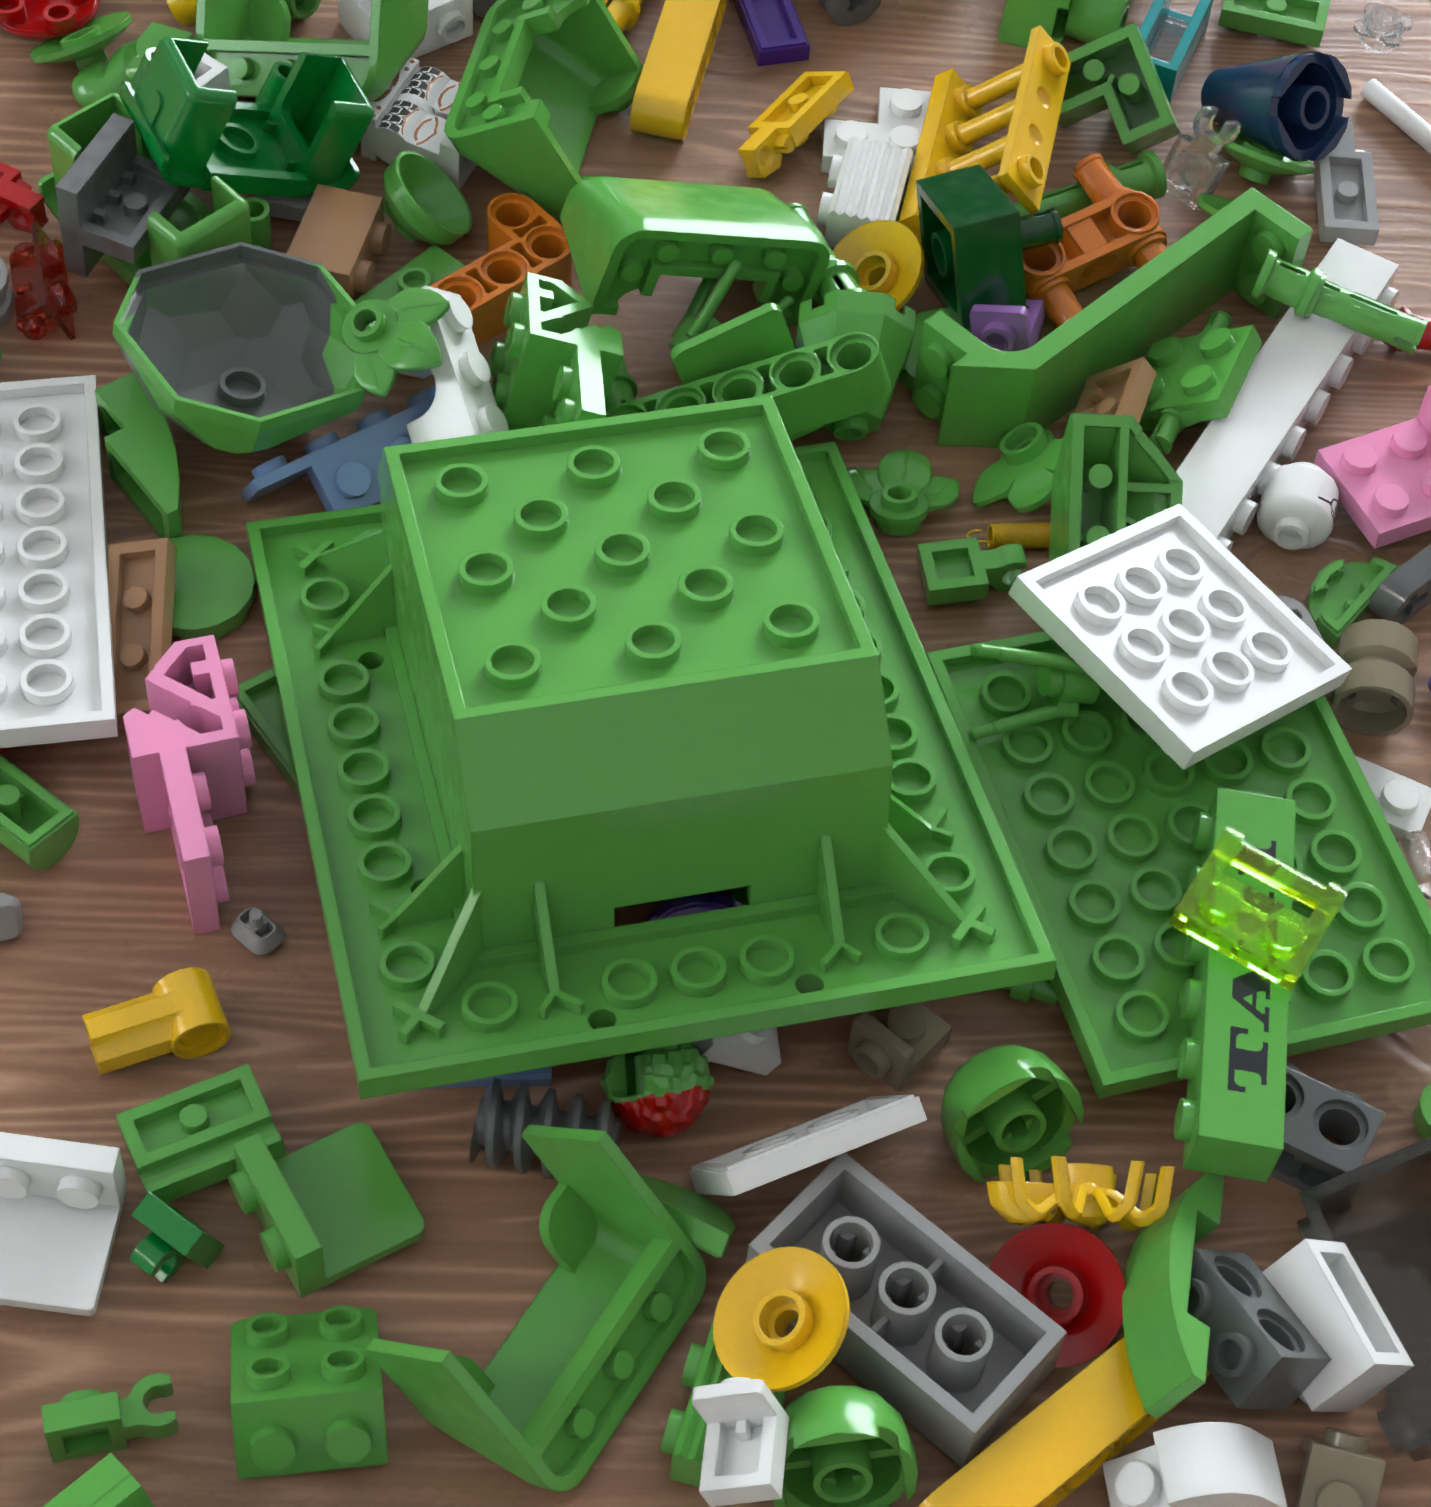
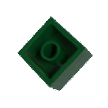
(977, 240)

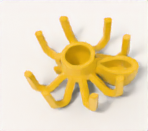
(1081, 1194)

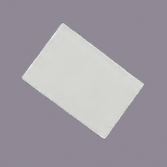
(806, 1144)

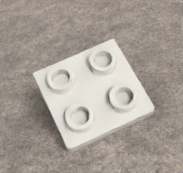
(57, 1221)

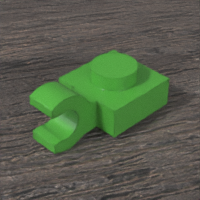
(961, 572)
(100, 1423)

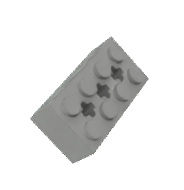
(917, 1308)

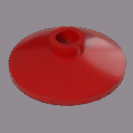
(1068, 1253)

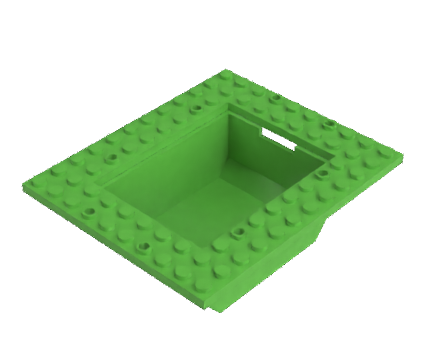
(608, 686)

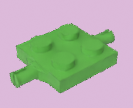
(1197, 377)

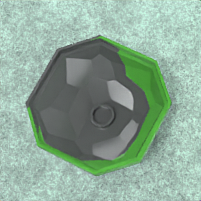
(240, 345)

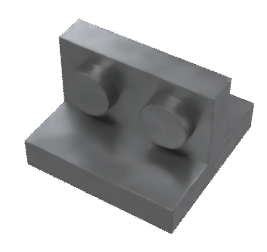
(109, 198)

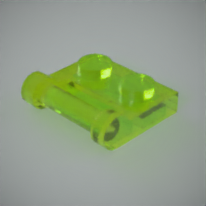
(1250, 924)

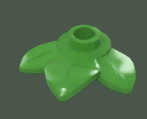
(398, 338)
(1023, 471)
(903, 491)

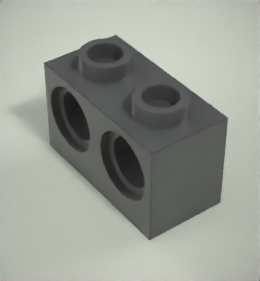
(1316, 1111)
(1256, 1340)

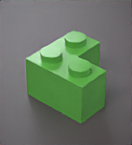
(1119, 76)

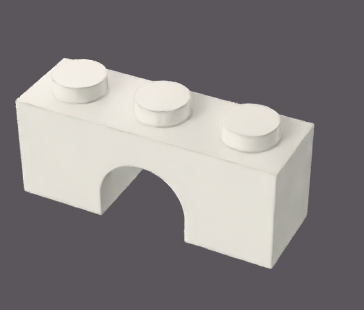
(463, 391)

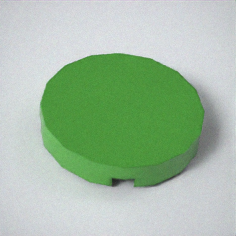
(211, 587)

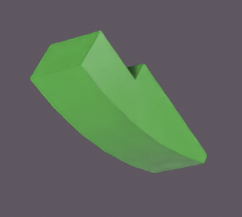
(141, 454)

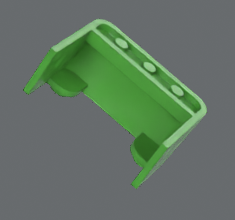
(256, 34)
(588, 1335)

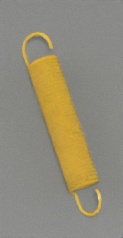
(1026, 534)

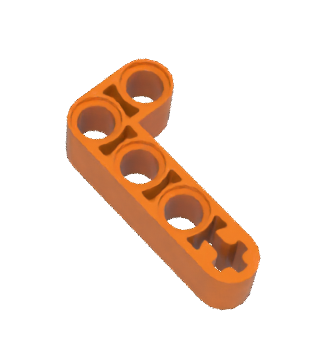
(518, 242)

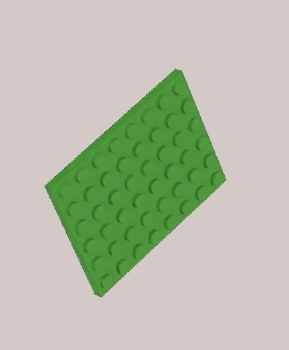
(1108, 855)

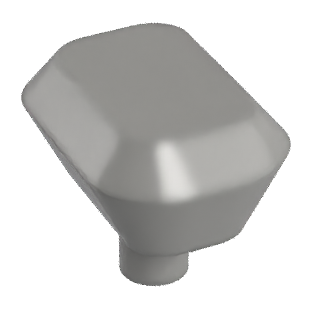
(10, 917)
(257, 931)

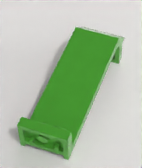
(989, 391)

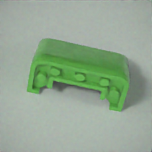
(537, 90)
(638, 229)

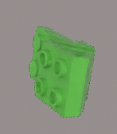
(551, 359)

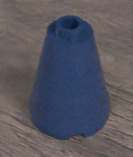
(1284, 102)

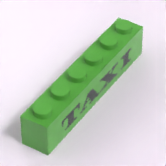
(1237, 1016)

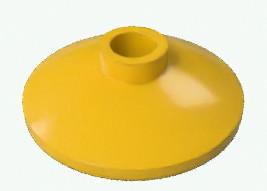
(885, 258)
(762, 1303)

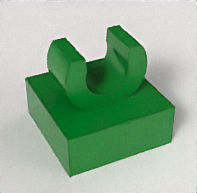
(171, 1240)

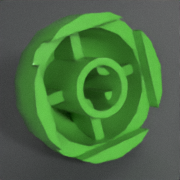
(1008, 1107)
(846, 1451)

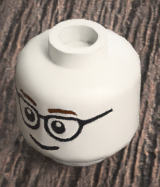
(1298, 506)

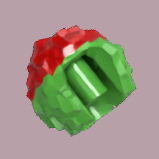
(658, 1088)

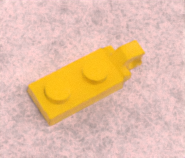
(792, 119)

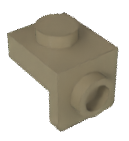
(1339, 1471)

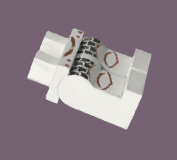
(413, 119)

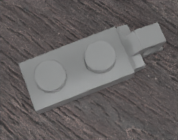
(1346, 194)

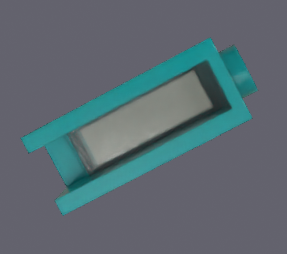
(1173, 39)

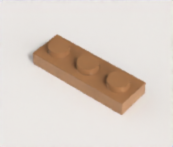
(141, 615)

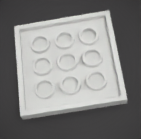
(1179, 634)

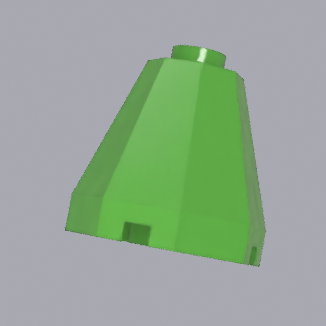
(860, 312)

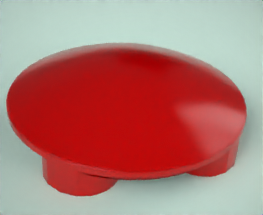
(46, 17)

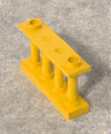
(956, 122)

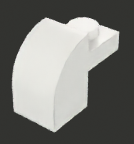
(1198, 1468)

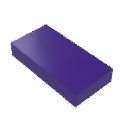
(773, 31)

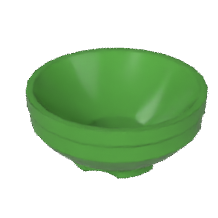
(424, 201)

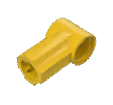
(177, 1017)

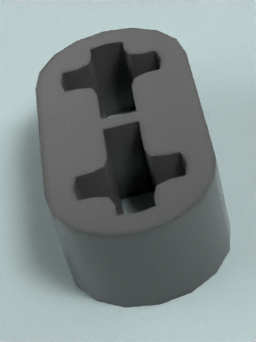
(1405, 590)

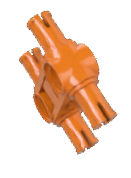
(1094, 241)

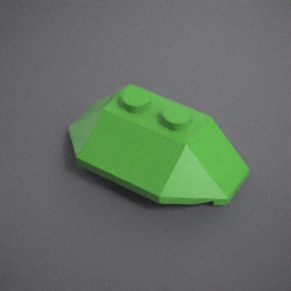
(1106, 481)

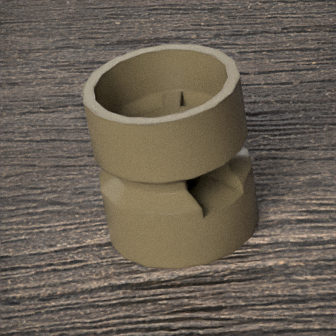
(1381, 686)

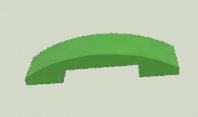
(1161, 1339)

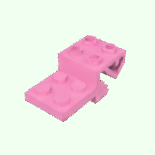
(1385, 478)
(192, 765)

